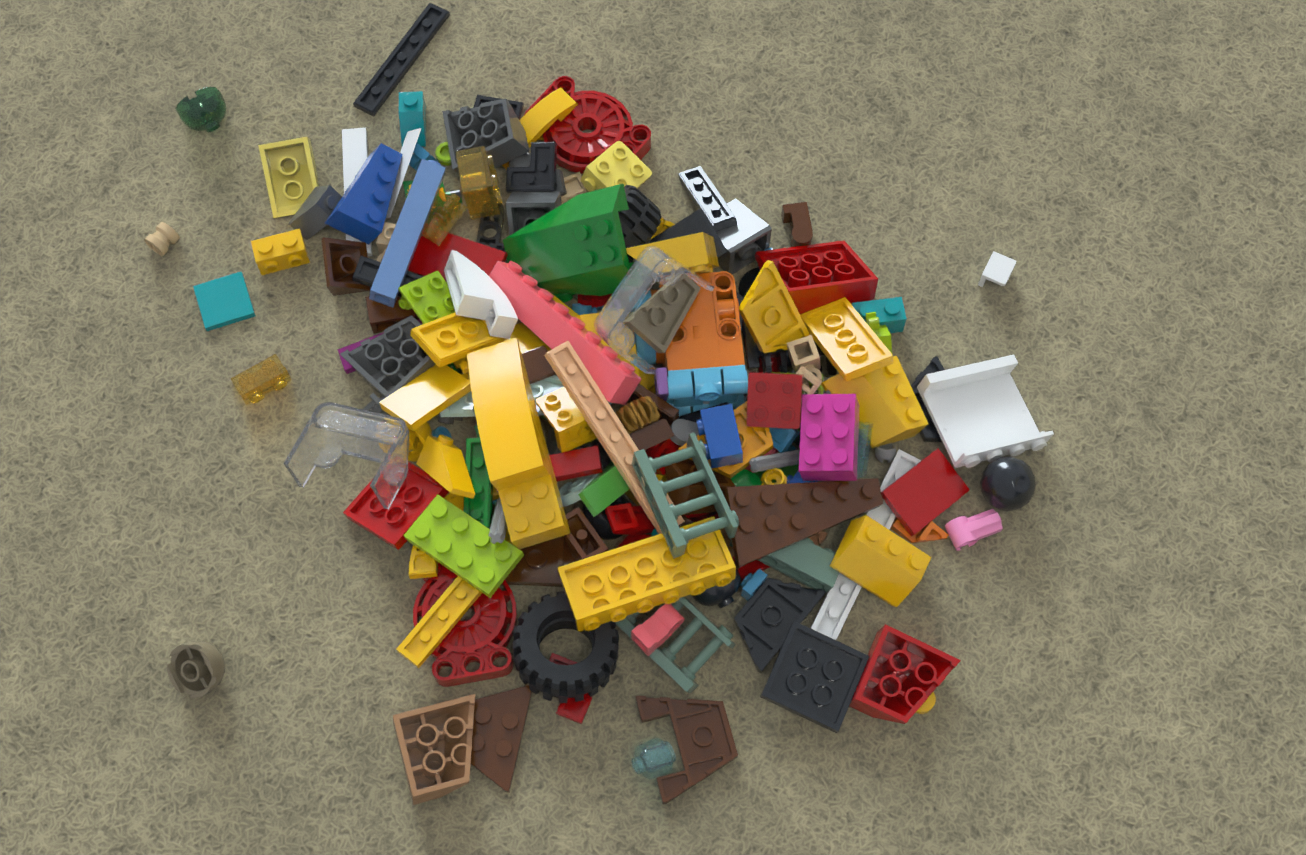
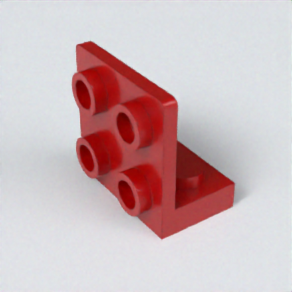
(774, 400)

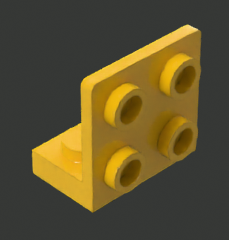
(566, 419)

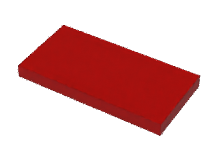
(432, 258)

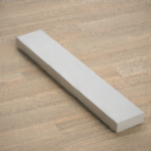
(354, 155)

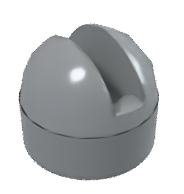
(885, 452)

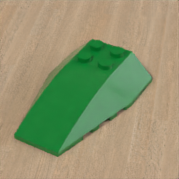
(575, 245)

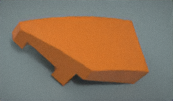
(930, 532)

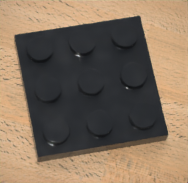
(815, 676)

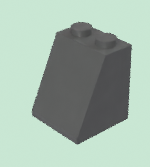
(743, 239)

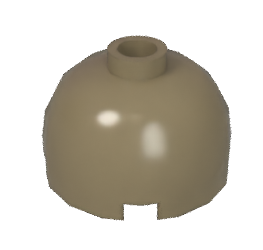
(196, 668)

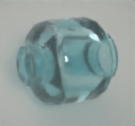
(653, 758)

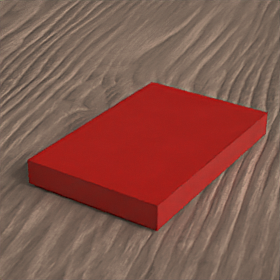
(924, 492)

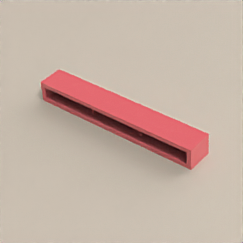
(555, 326)

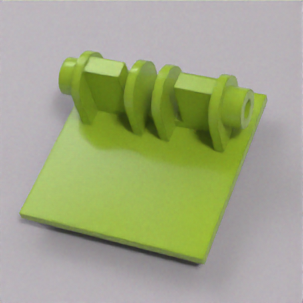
(427, 297)

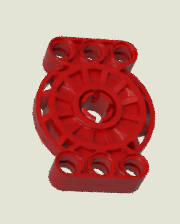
(593, 110)
(470, 639)

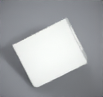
(997, 269)

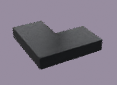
(540, 174)

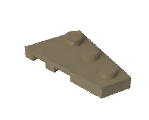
(663, 313)

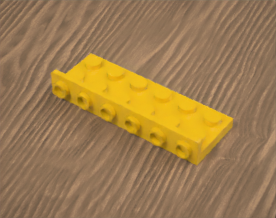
(643, 577)

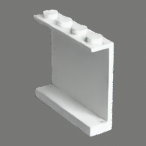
(980, 412)

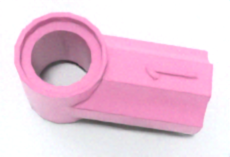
(969, 530)

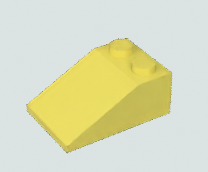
(288, 174)

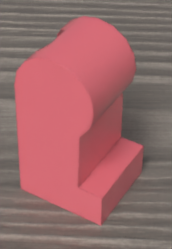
(657, 628)

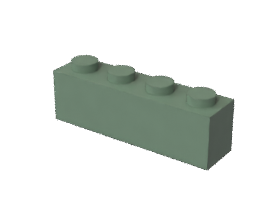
(805, 564)

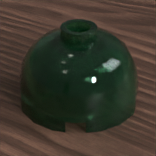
(203, 111)

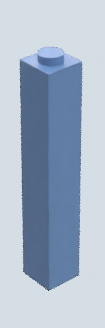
(407, 232)

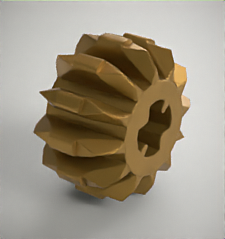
(638, 414)

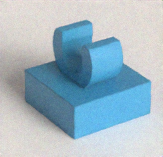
(419, 154)

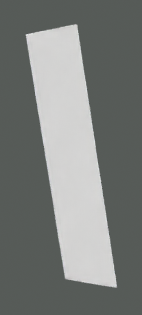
(407, 151)

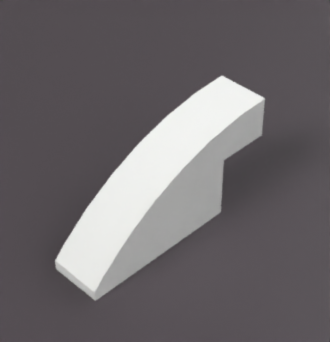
(479, 296)

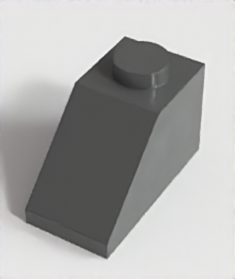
(315, 210)

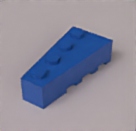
(367, 199)

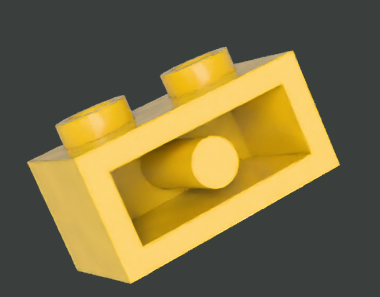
(280, 252)

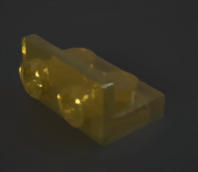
(261, 380)

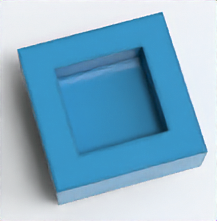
(752, 583)

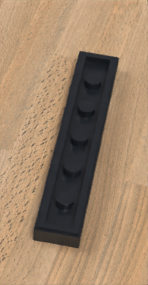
(401, 59)

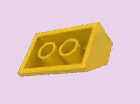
(879, 560)

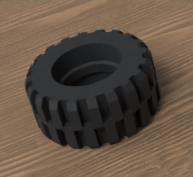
(640, 220)
(556, 679)

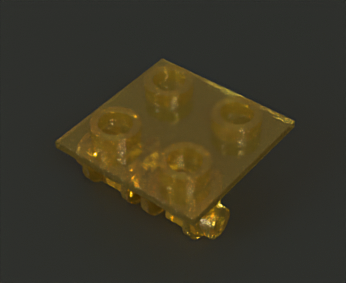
(443, 217)

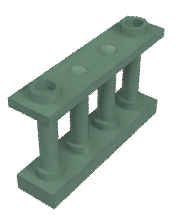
(667, 513)
(665, 657)

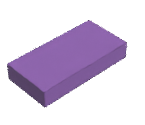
(661, 383)

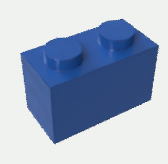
(720, 435)

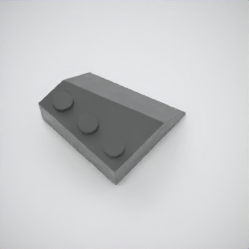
(488, 125)
(390, 358)

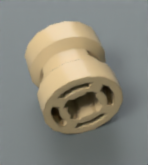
(162, 238)

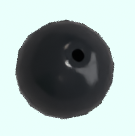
(1008, 483)

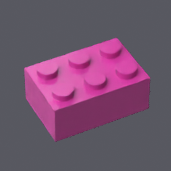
(829, 437)

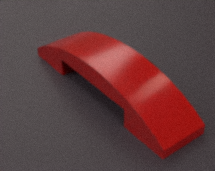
(633, 520)

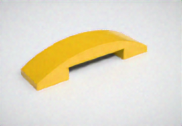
(544, 114)

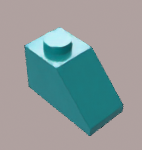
(412, 115)

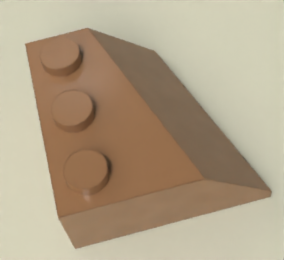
(436, 747)

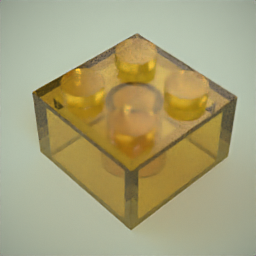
(479, 182)

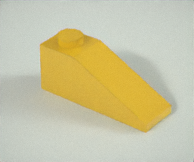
(446, 465)

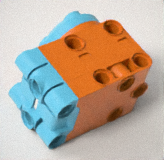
(707, 351)

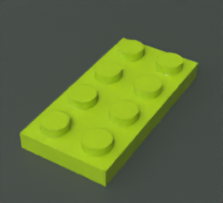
(463, 546)

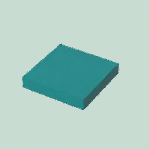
(224, 301)

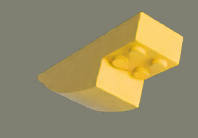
(515, 445)

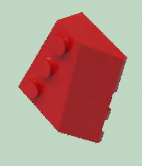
(899, 676)

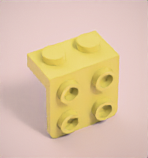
(615, 167)

